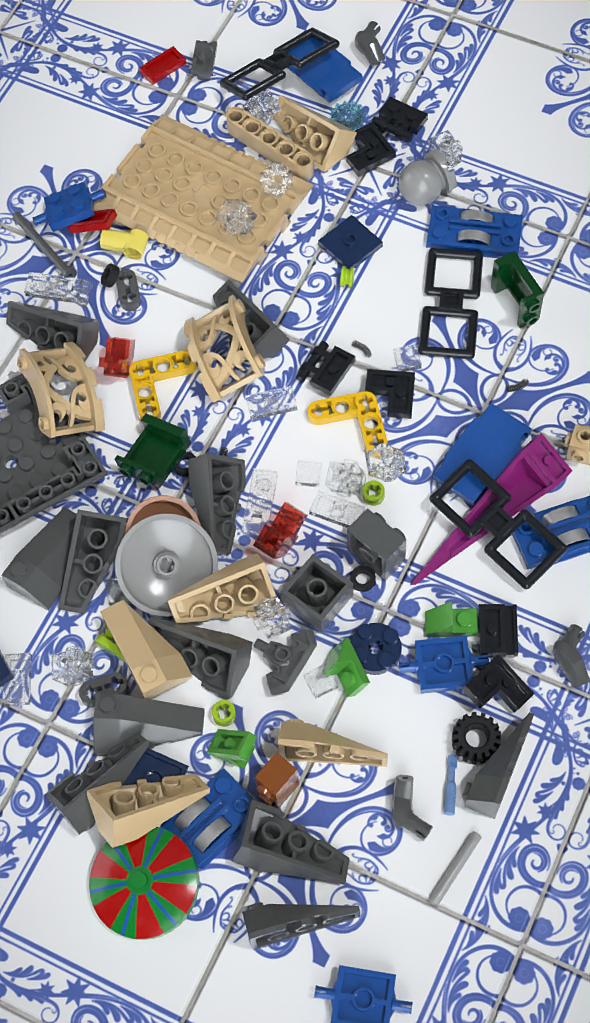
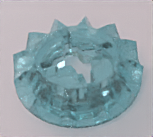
(354, 120)

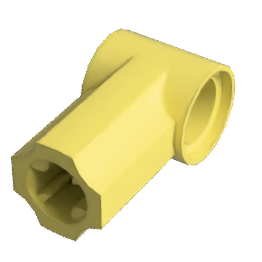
(130, 243)

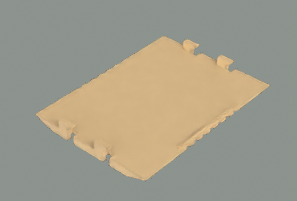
(178, 188)

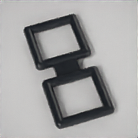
(278, 62)
(451, 303)
(498, 524)

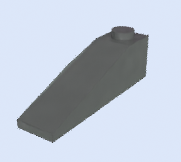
(52, 327)
(262, 331)
(216, 491)
(90, 557)
(41, 565)
(211, 655)
(157, 721)
(493, 778)
(70, 793)
(280, 847)
(281, 922)

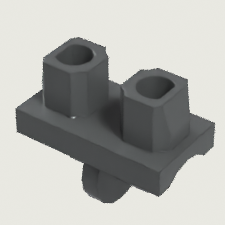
(204, 59)

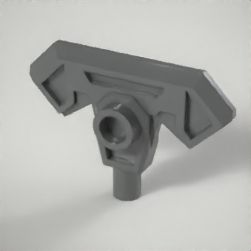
(287, 659)

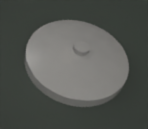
(162, 559)

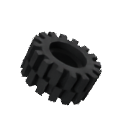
(481, 723)

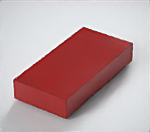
(162, 65)
(100, 221)

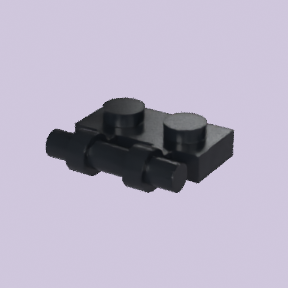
(402, 115)
(332, 370)

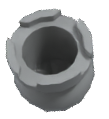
(425, 179)

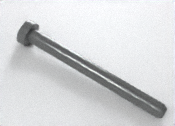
(66, 271)

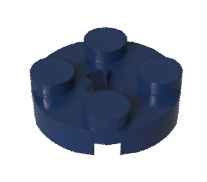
(384, 636)

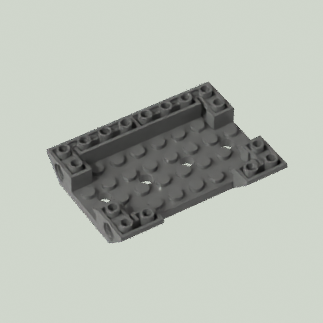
(43, 470)

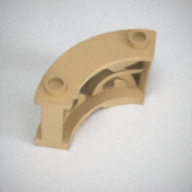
(208, 325)
(39, 378)

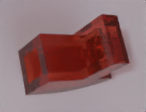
(118, 357)
(281, 535)

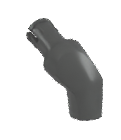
(368, 44)
(569, 657)
(402, 808)

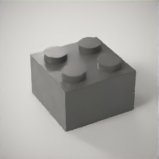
(376, 543)
(317, 593)

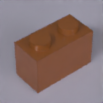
(276, 781)

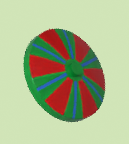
(145, 885)

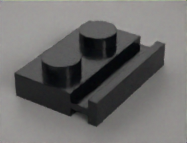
(498, 630)

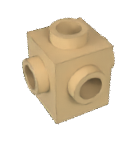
(579, 444)

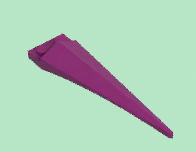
(526, 478)

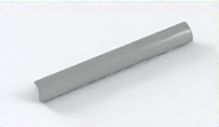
(455, 868)

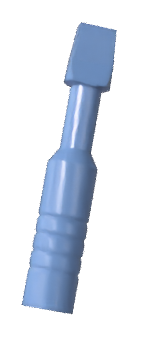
(450, 789)

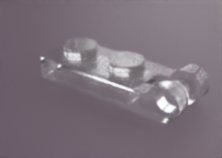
(58, 288)
(259, 500)

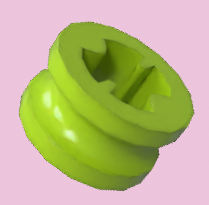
(347, 276)
(372, 499)
(221, 705)

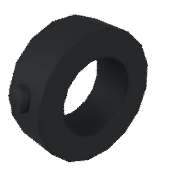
(110, 275)
(184, 472)
(360, 570)

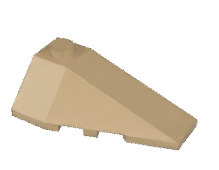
(314, 132)
(224, 593)
(148, 655)
(314, 744)
(135, 809)

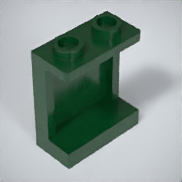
(513, 275)
(154, 451)

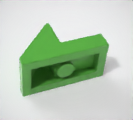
(450, 622)
(347, 666)
(233, 746)

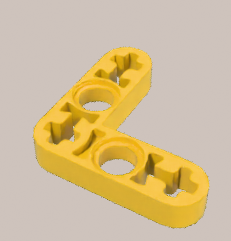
(147, 379)
(355, 410)

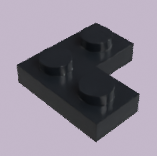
(374, 150)
(396, 385)
(498, 679)

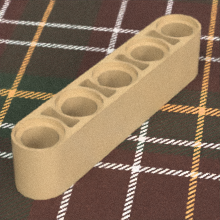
(269, 142)

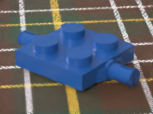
(69, 206)
(443, 663)
(363, 996)

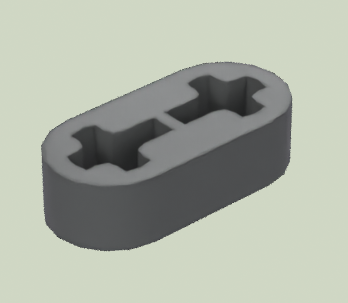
(124, 290)
(103, 685)

